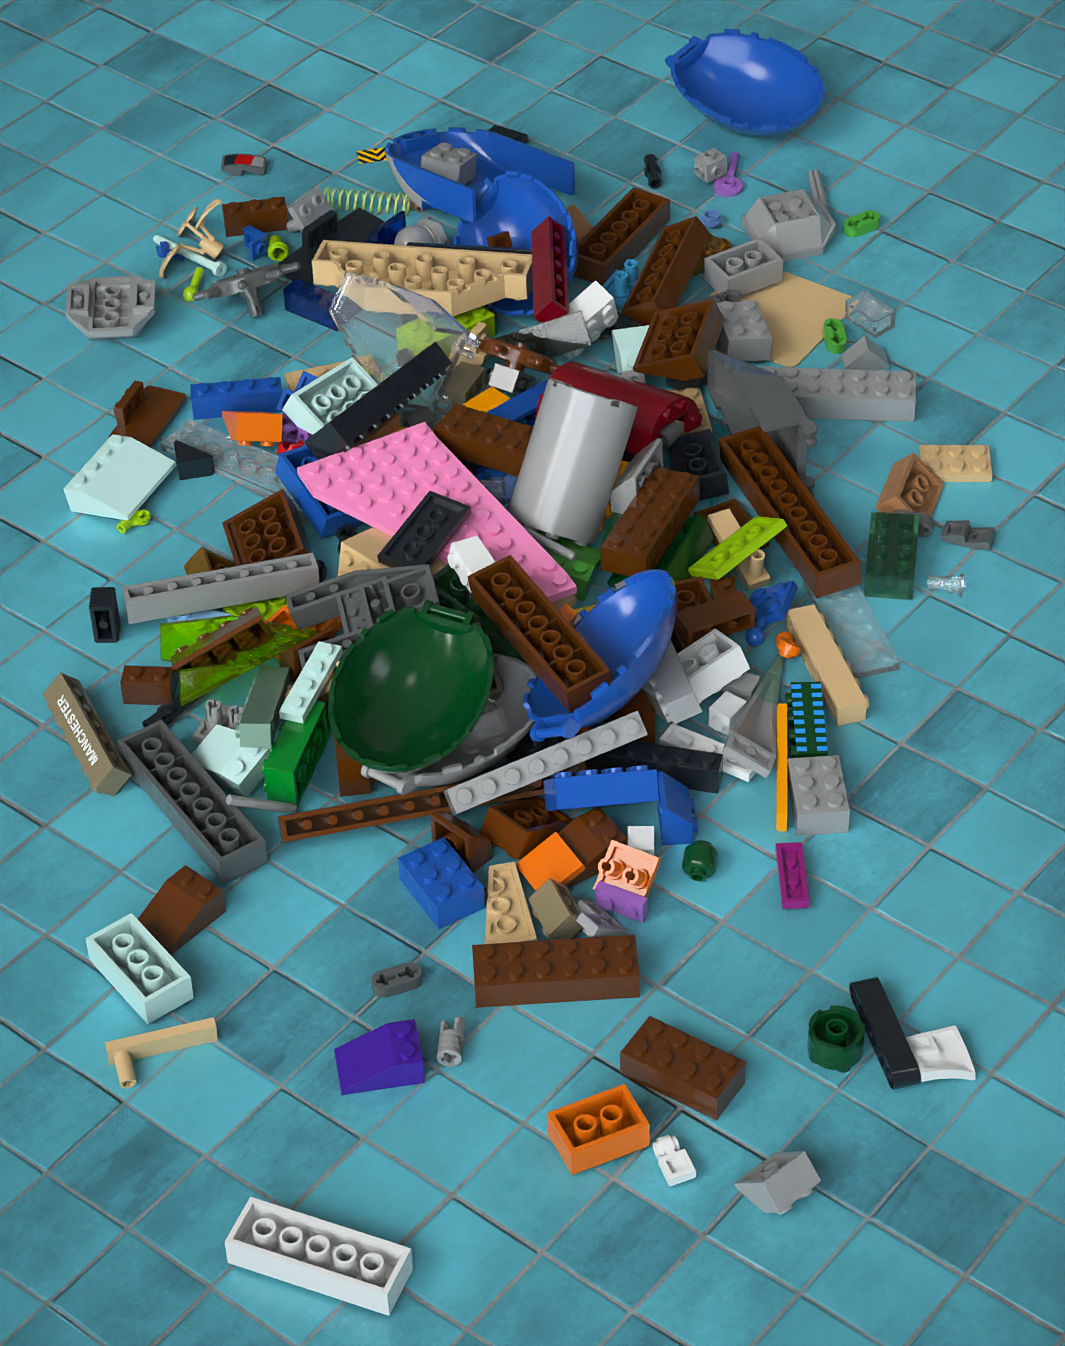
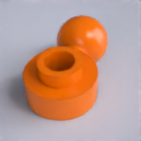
(786, 644)

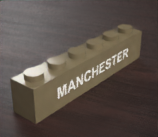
(86, 735)

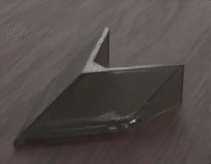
(555, 336)

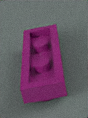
(792, 875)

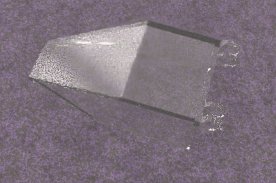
(394, 325)

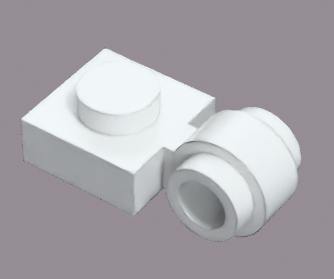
(672, 1161)

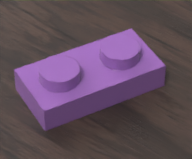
(621, 901)

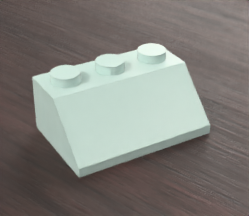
(627, 346)

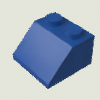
(675, 812)

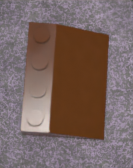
(680, 340)
(267, 531)
(231, 637)

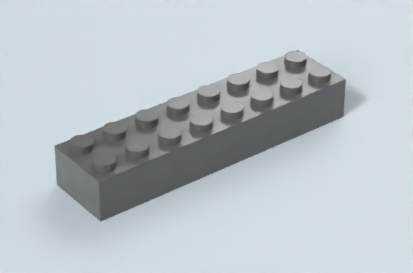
(192, 802)

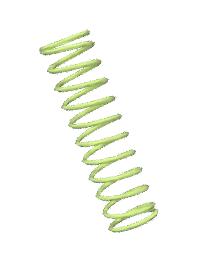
(364, 197)

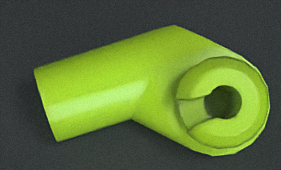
(139, 518)

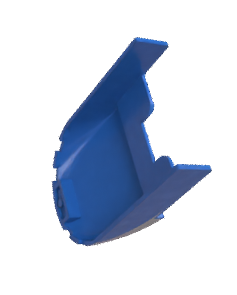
(494, 158)

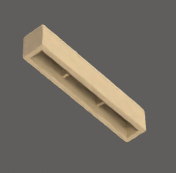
(826, 665)

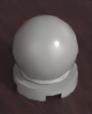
(423, 232)

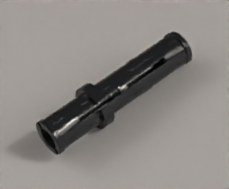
(168, 712)

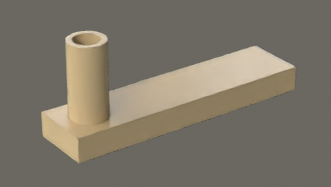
(750, 569)
(124, 1050)

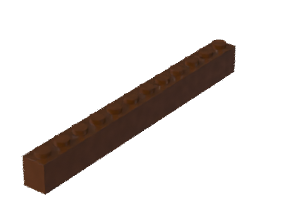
(387, 810)

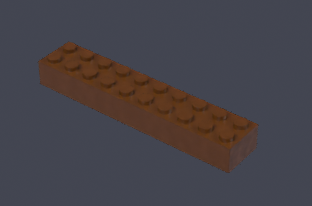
(778, 492)

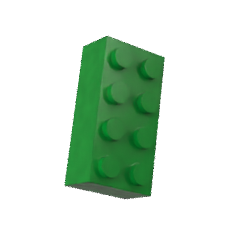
(295, 756)

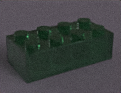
(891, 556)

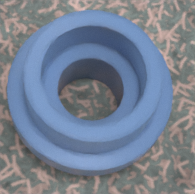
(711, 218)

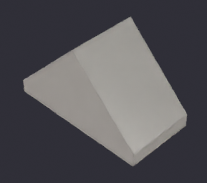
(865, 356)

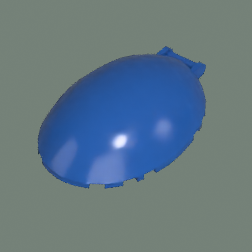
(747, 82)
(518, 206)
(630, 636)

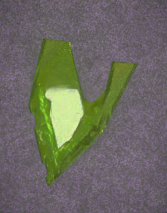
(201, 680)

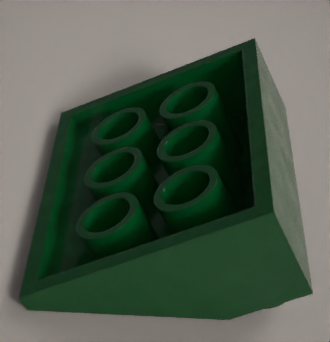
(683, 552)

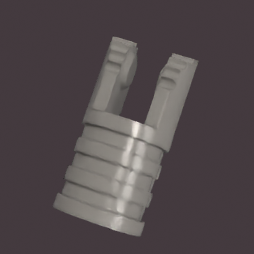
(451, 1042)

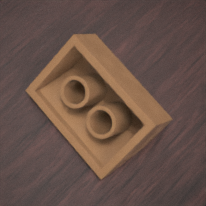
(910, 487)

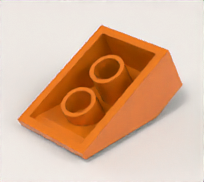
(253, 427)

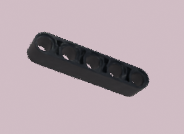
(885, 1033)

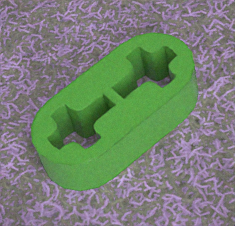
(861, 223)
(837, 335)

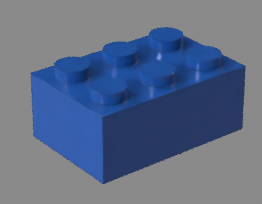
(441, 883)

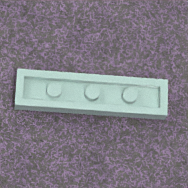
(310, 682)

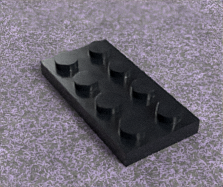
(425, 532)

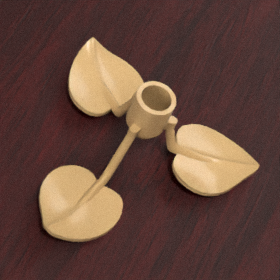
(208, 243)

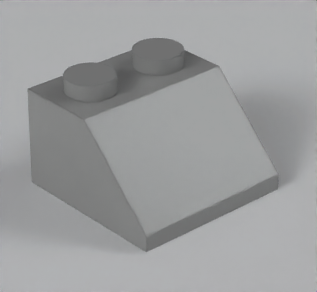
(779, 1181)

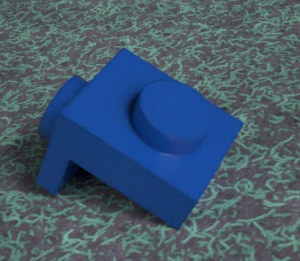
(255, 241)

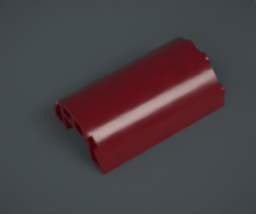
(655, 405)

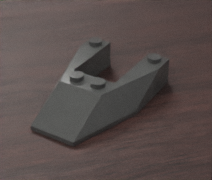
(359, 600)

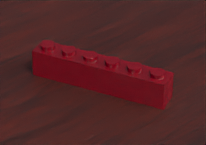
(549, 271)

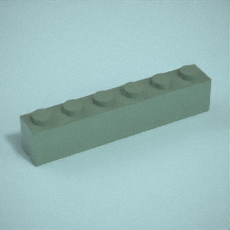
(261, 711)

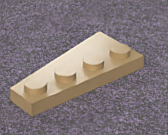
(507, 908)

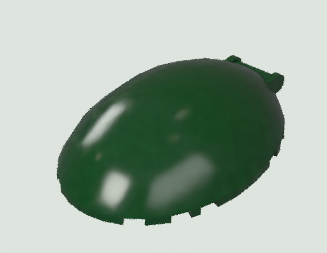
(411, 688)

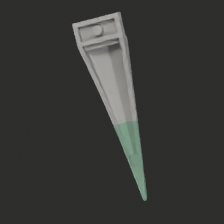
(754, 733)

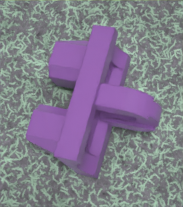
(289, 429)

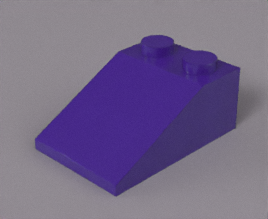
(381, 1059)

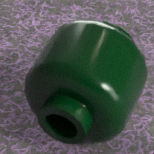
(700, 860)

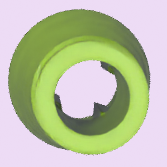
(277, 248)

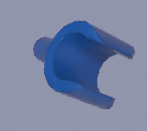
(164, 250)

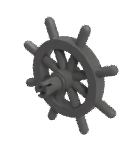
(247, 283)

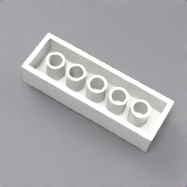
(319, 1255)

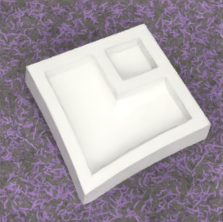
(941, 1054)

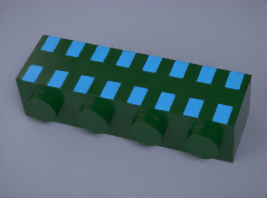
(807, 720)

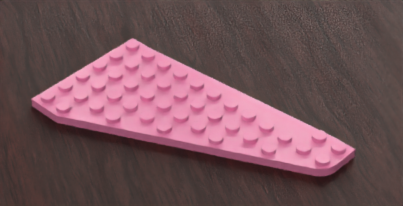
(393, 474)

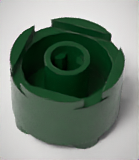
(836, 1038)

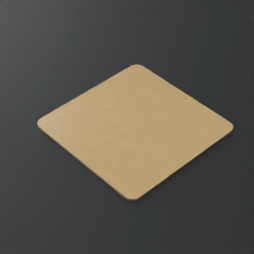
(796, 315)

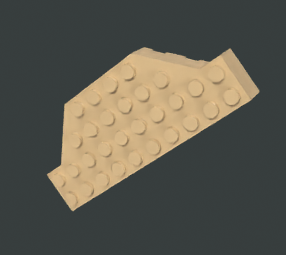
(449, 276)

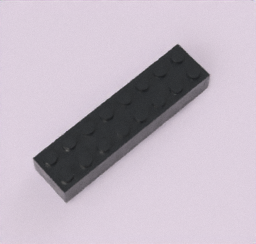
(379, 403)

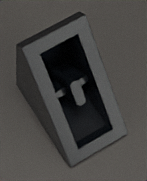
(192, 461)

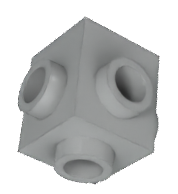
(710, 165)

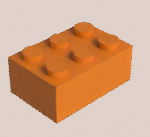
(598, 1129)

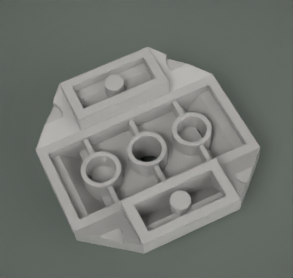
(790, 224)
(111, 306)

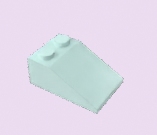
(230, 764)

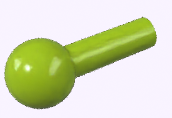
(193, 288)

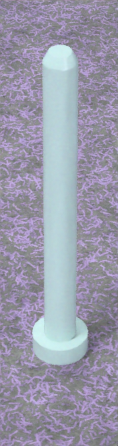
(218, 268)

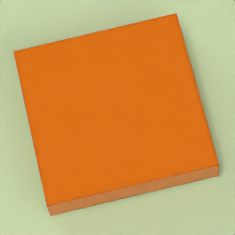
(550, 860)

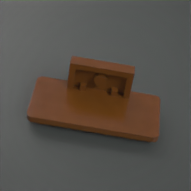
(146, 412)

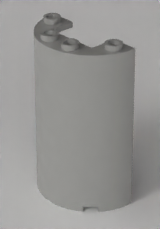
(571, 462)

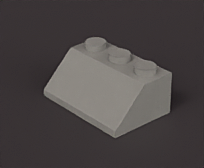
(635, 475)

